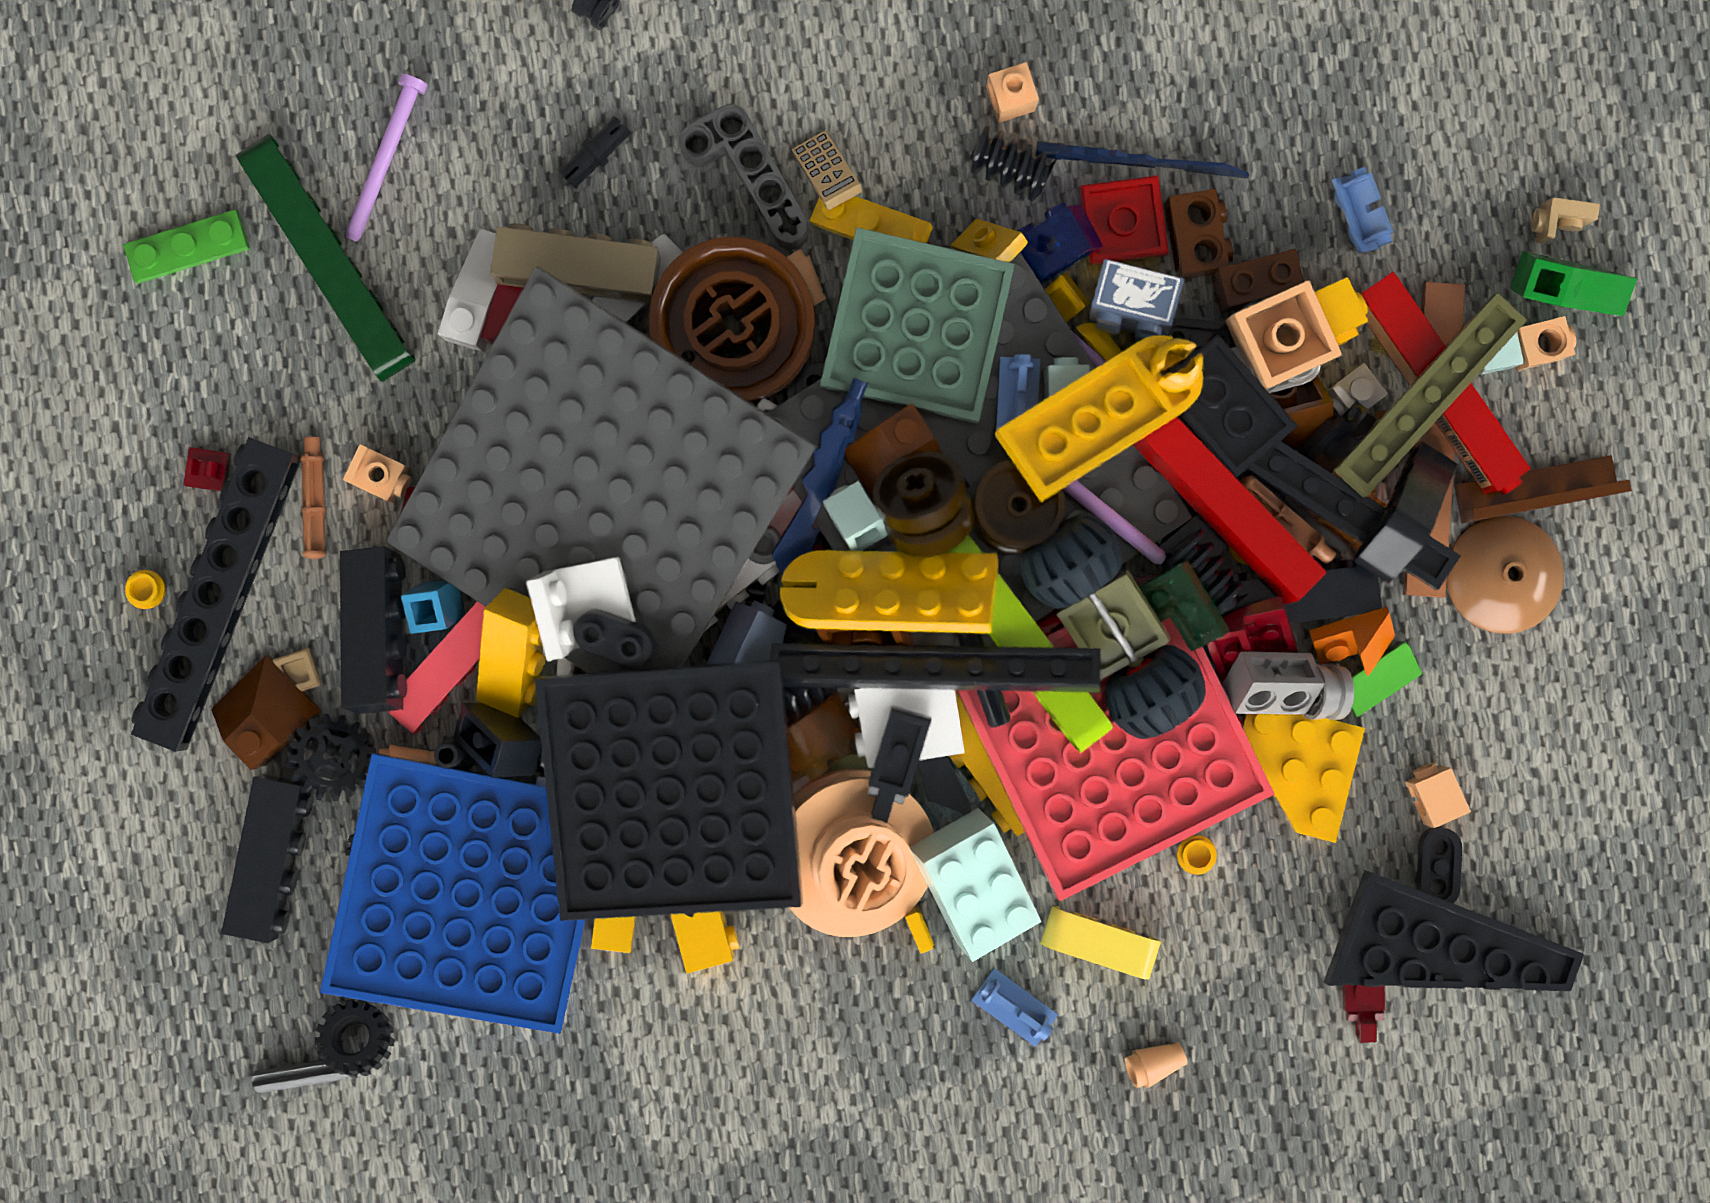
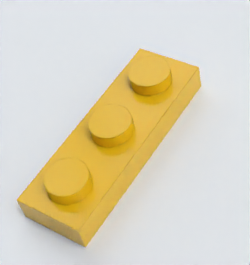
(869, 216)

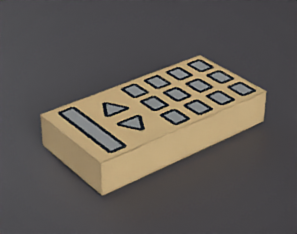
(827, 170)

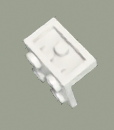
(568, 593)

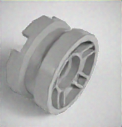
(1335, 697)

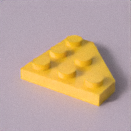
(1307, 767)

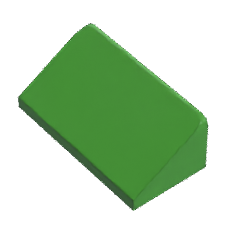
(1391, 673)

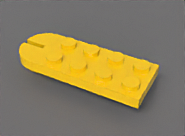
(1102, 413)
(891, 591)

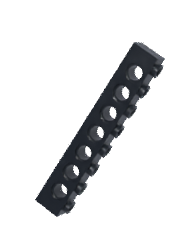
(250, 544)

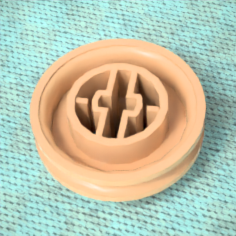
(854, 867)

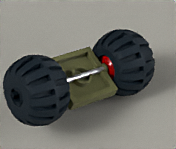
(1151, 681)

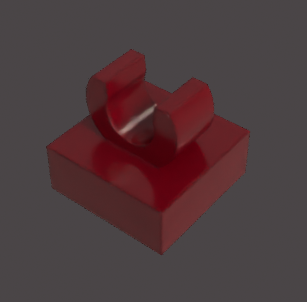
(206, 469)

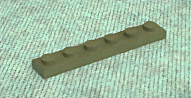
(1430, 395)

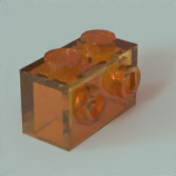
(819, 737)

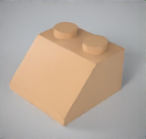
(1283, 335)

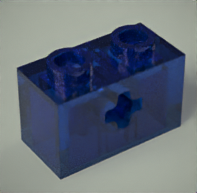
(1074, 240)

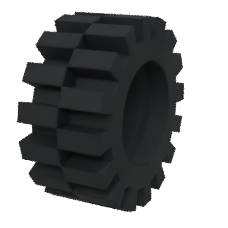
(336, 1024)

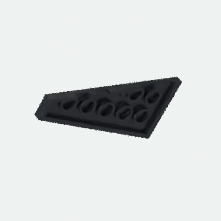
(1427, 942)

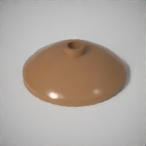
(1481, 580)

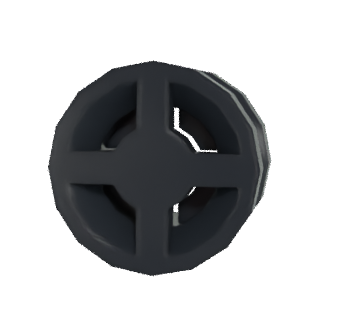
(596, 10)

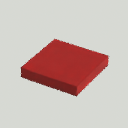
(1126, 219)

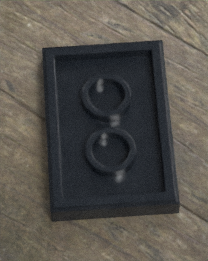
(1234, 410)

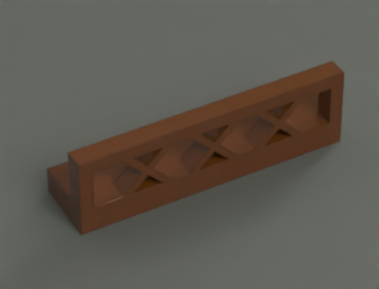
(1543, 489)

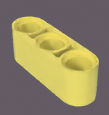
(1100, 943)

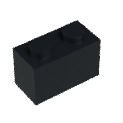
(497, 740)

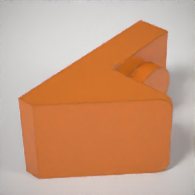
(1361, 634)

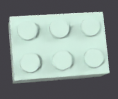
(975, 884)

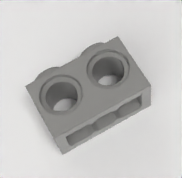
(1273, 683)

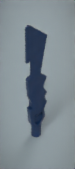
(1106, 156)
(822, 477)

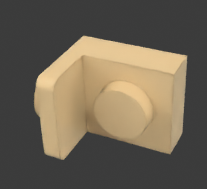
(1569, 215)

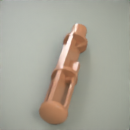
(313, 499)
(1298, 528)

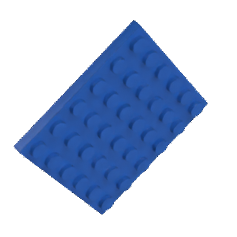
(453, 899)

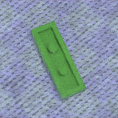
(186, 246)

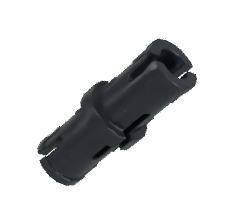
(595, 152)

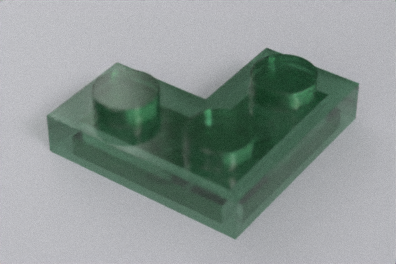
(1184, 599)

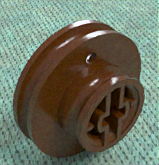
(734, 279)

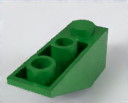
(1572, 284)

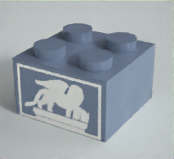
(1135, 300)

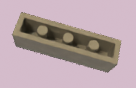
(588, 265)

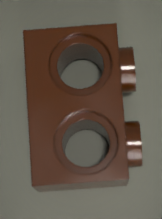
(1187, 235)
(1256, 279)

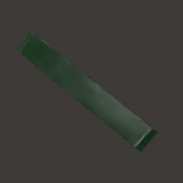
(324, 258)

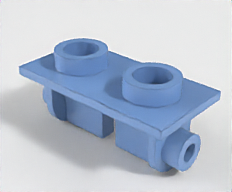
(1367, 228)
(1016, 387)
(1015, 1007)

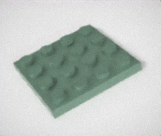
(917, 324)

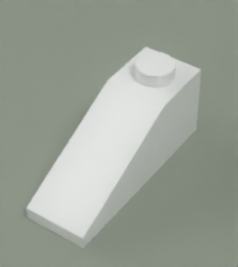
(471, 296)

